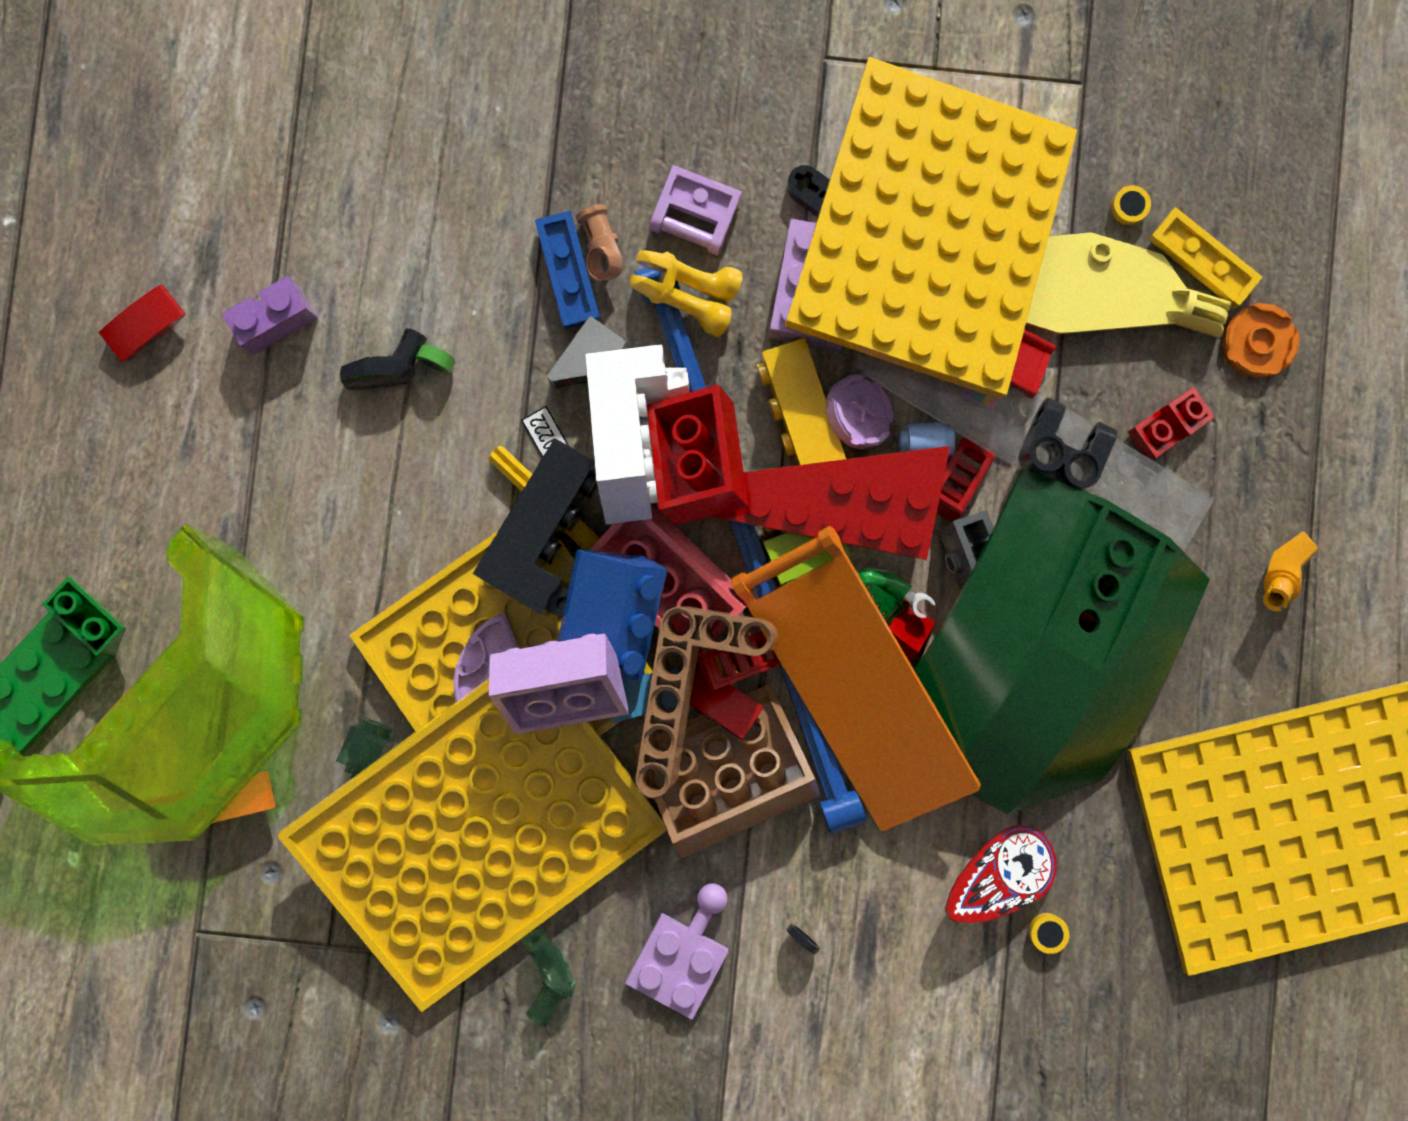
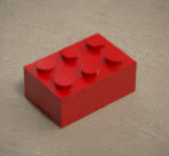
(696, 455)

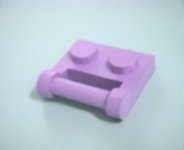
(700, 199)

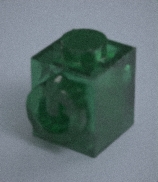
(365, 745)

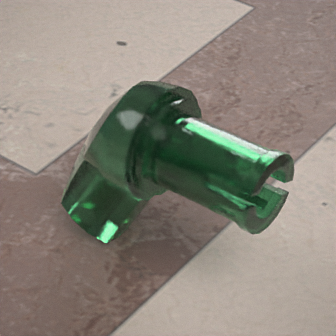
(555, 973)

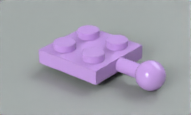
(679, 960)

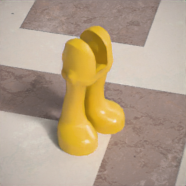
(721, 286)

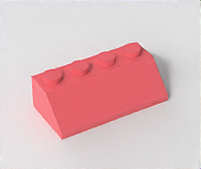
(690, 574)

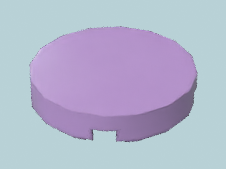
(859, 412)

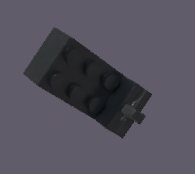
(534, 530)

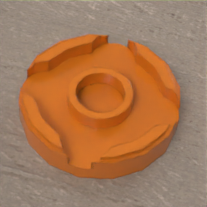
(1260, 340)

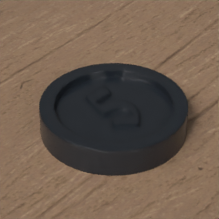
(803, 939)

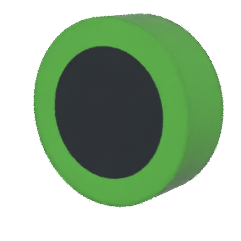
(435, 359)

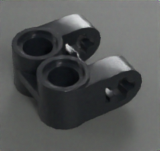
(1061, 456)

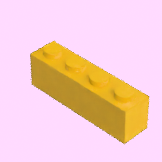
(799, 403)

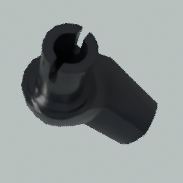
(385, 370)

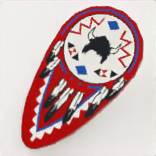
(1003, 876)

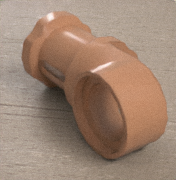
(601, 242)

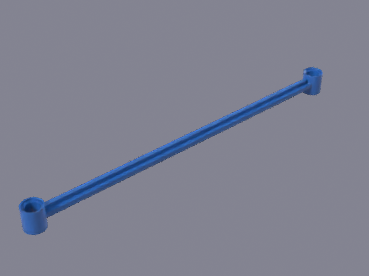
(842, 808)

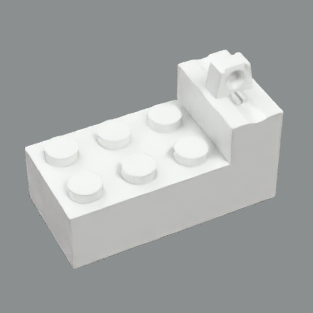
(619, 393)

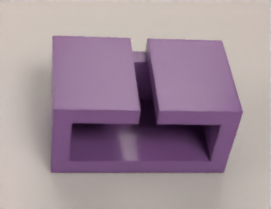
(272, 318)

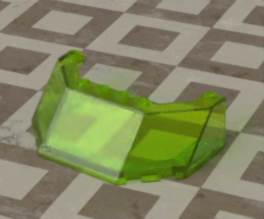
(190, 723)

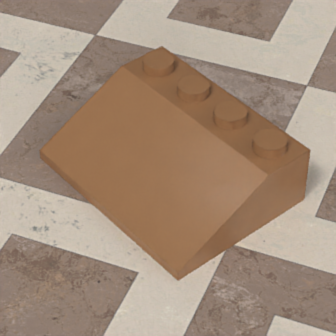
(733, 781)

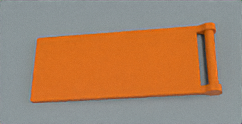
(859, 685)

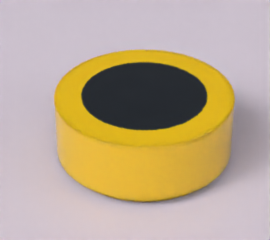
(1130, 205)
(1048, 933)

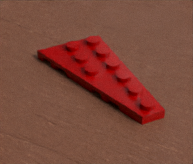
(869, 500)

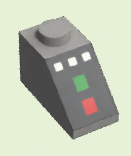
(591, 338)

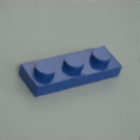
(567, 269)

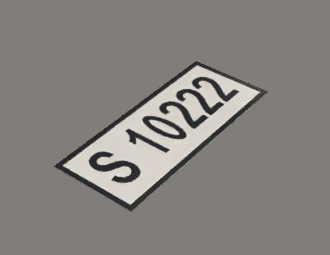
(542, 429)

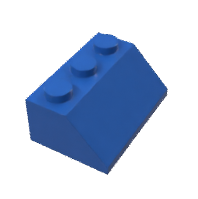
(616, 598)

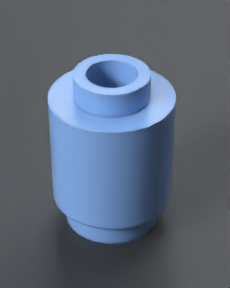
(925, 436)

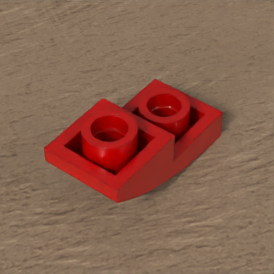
(141, 323)
(1171, 424)
(724, 706)

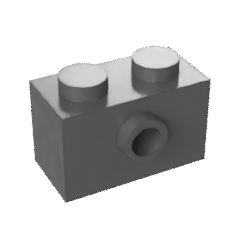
(964, 543)

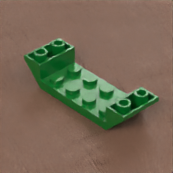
(55, 662)

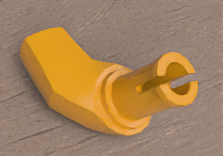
(1284, 571)

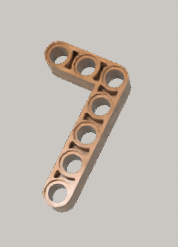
(681, 684)

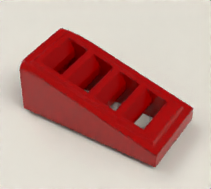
(951, 501)
(759, 664)

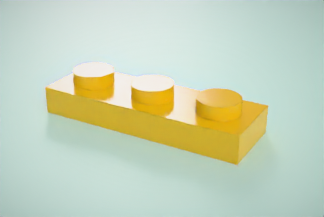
(1205, 258)

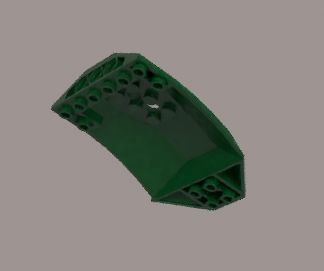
(1016, 673)

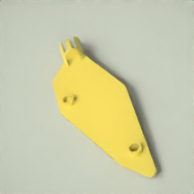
(1113, 285)

